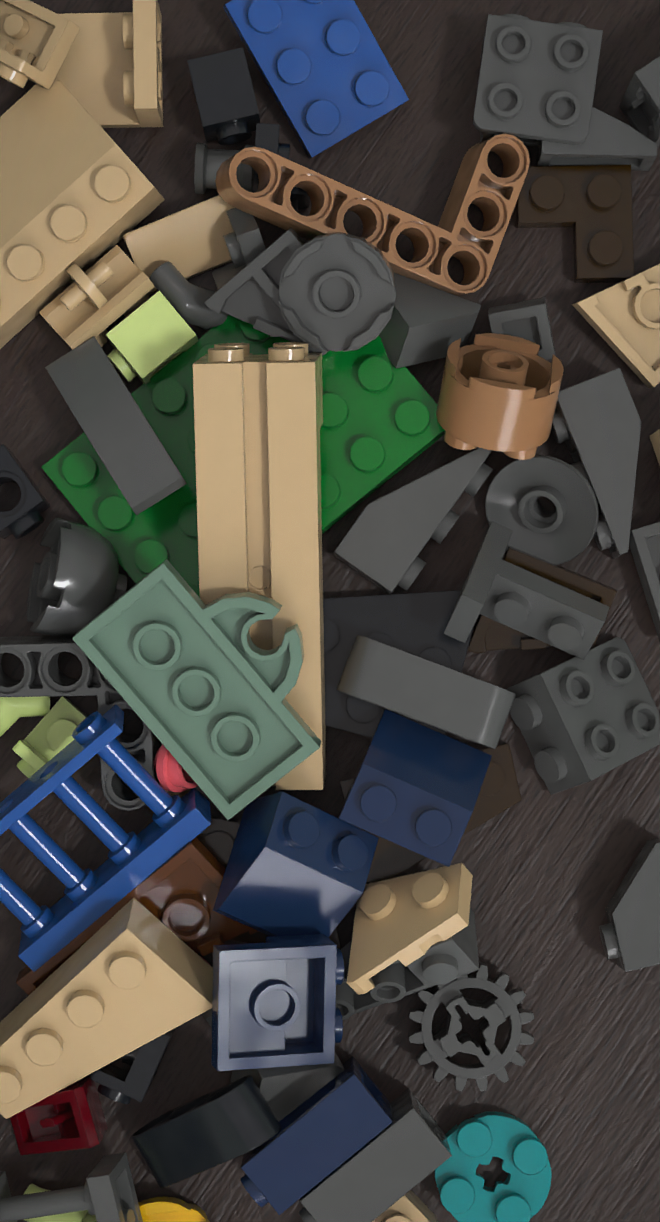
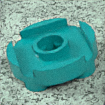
(522, 1157)

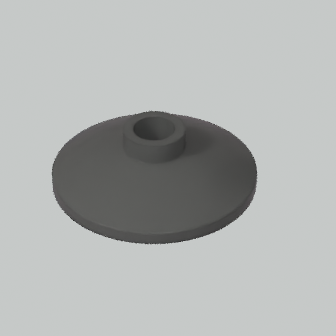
(545, 534)

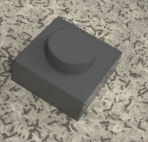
(525, 320)

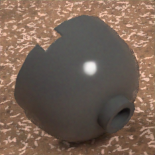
(74, 579)

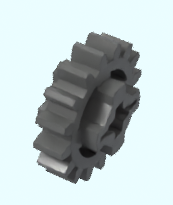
(447, 1041)

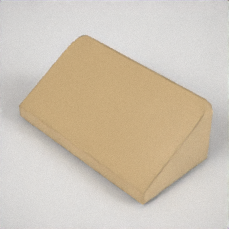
(186, 239)

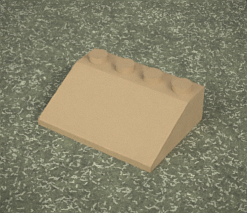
(61, 200)

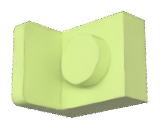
(48, 737)

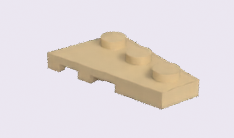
(630, 321)

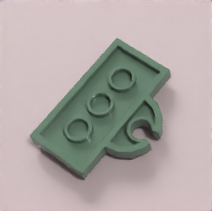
(205, 683)

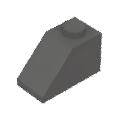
(635, 914)

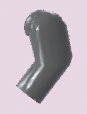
(186, 297)

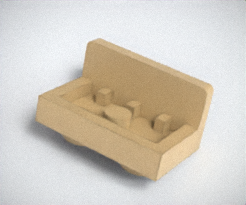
(33, 42)

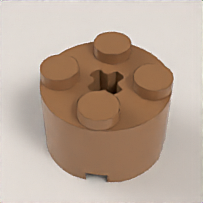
(498, 395)

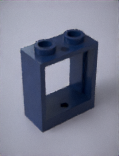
(316, 1138)

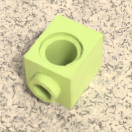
(149, 339)

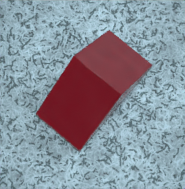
(62, 1121)

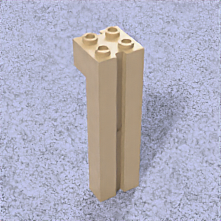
(263, 506)

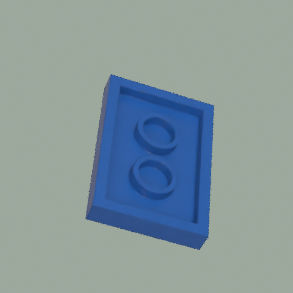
(318, 65)

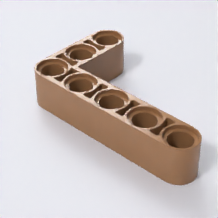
(383, 222)

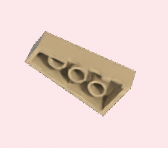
(100, 1005)

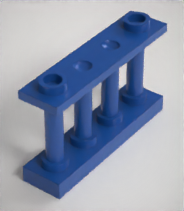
(130, 855)

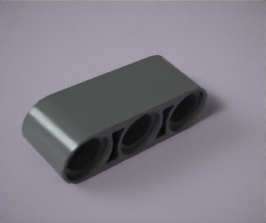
(426, 691)

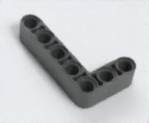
(45, 678)

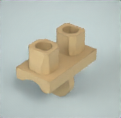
(97, 298)

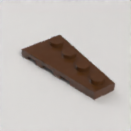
(176, 894)

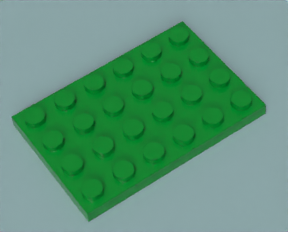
(369, 432)

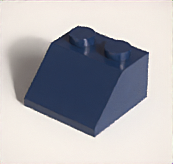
(416, 788)
(294, 868)

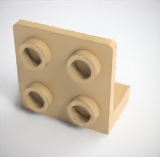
(118, 66)

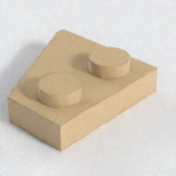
(405, 918)

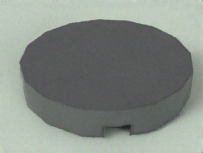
(337, 292)

